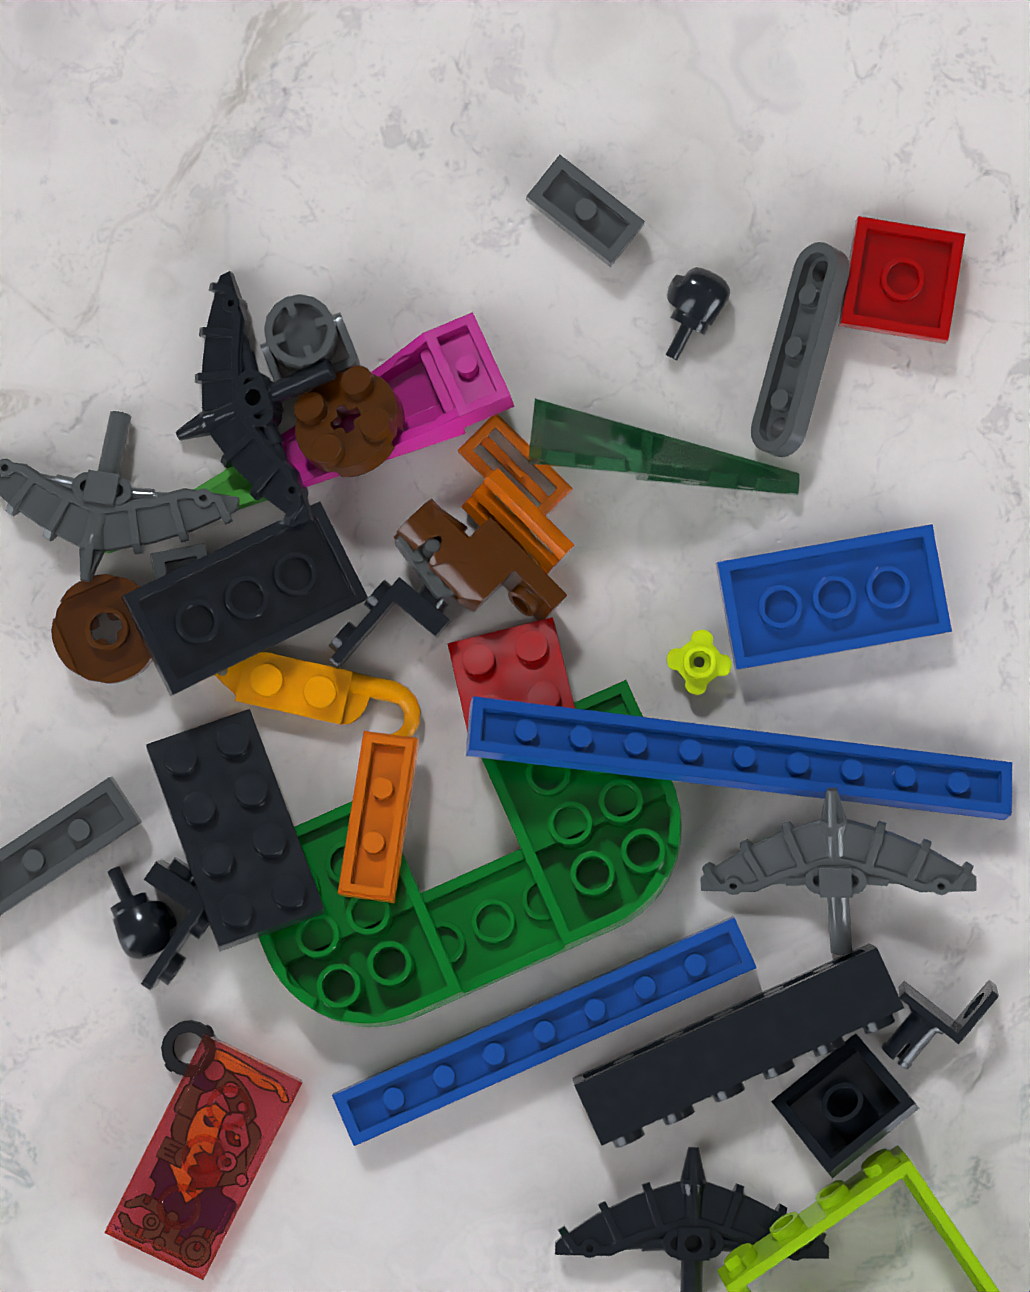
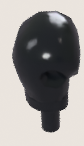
(697, 302)
(140, 924)

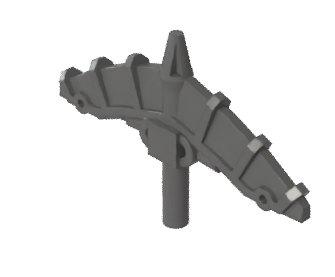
(103, 509)
(837, 861)

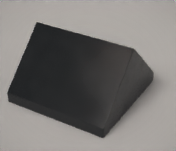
(844, 1105)

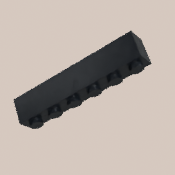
(738, 1044)

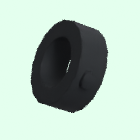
(171, 1061)

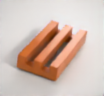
(481, 437)
(526, 517)

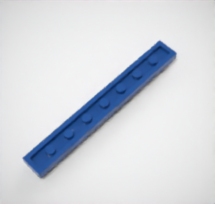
(543, 1031)

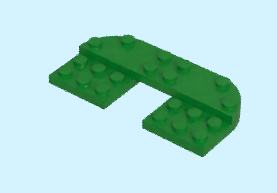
(586, 865)

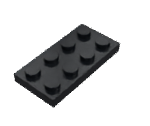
(243, 599)
(235, 830)

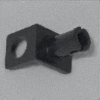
(929, 1019)

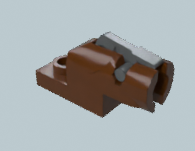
(474, 565)

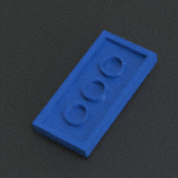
(833, 597)

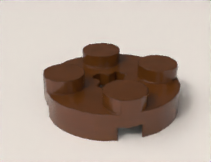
(326, 406)
(77, 620)

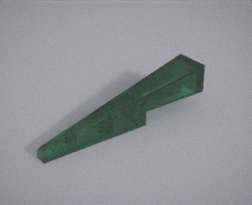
(596, 443)

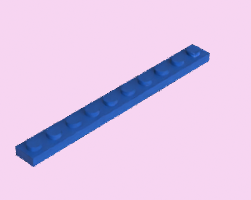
(738, 758)

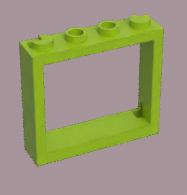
(837, 1202)

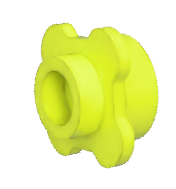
(683, 661)

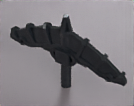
(246, 407)
(685, 1219)

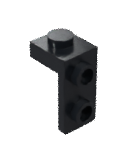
(418, 605)
(178, 884)

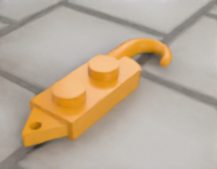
(316, 690)

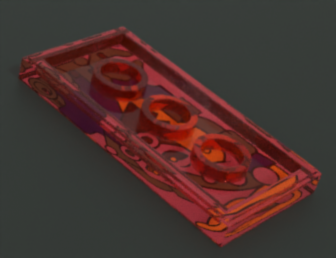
(203, 1156)

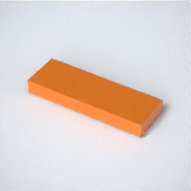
(378, 817)

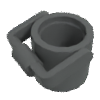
(304, 333)

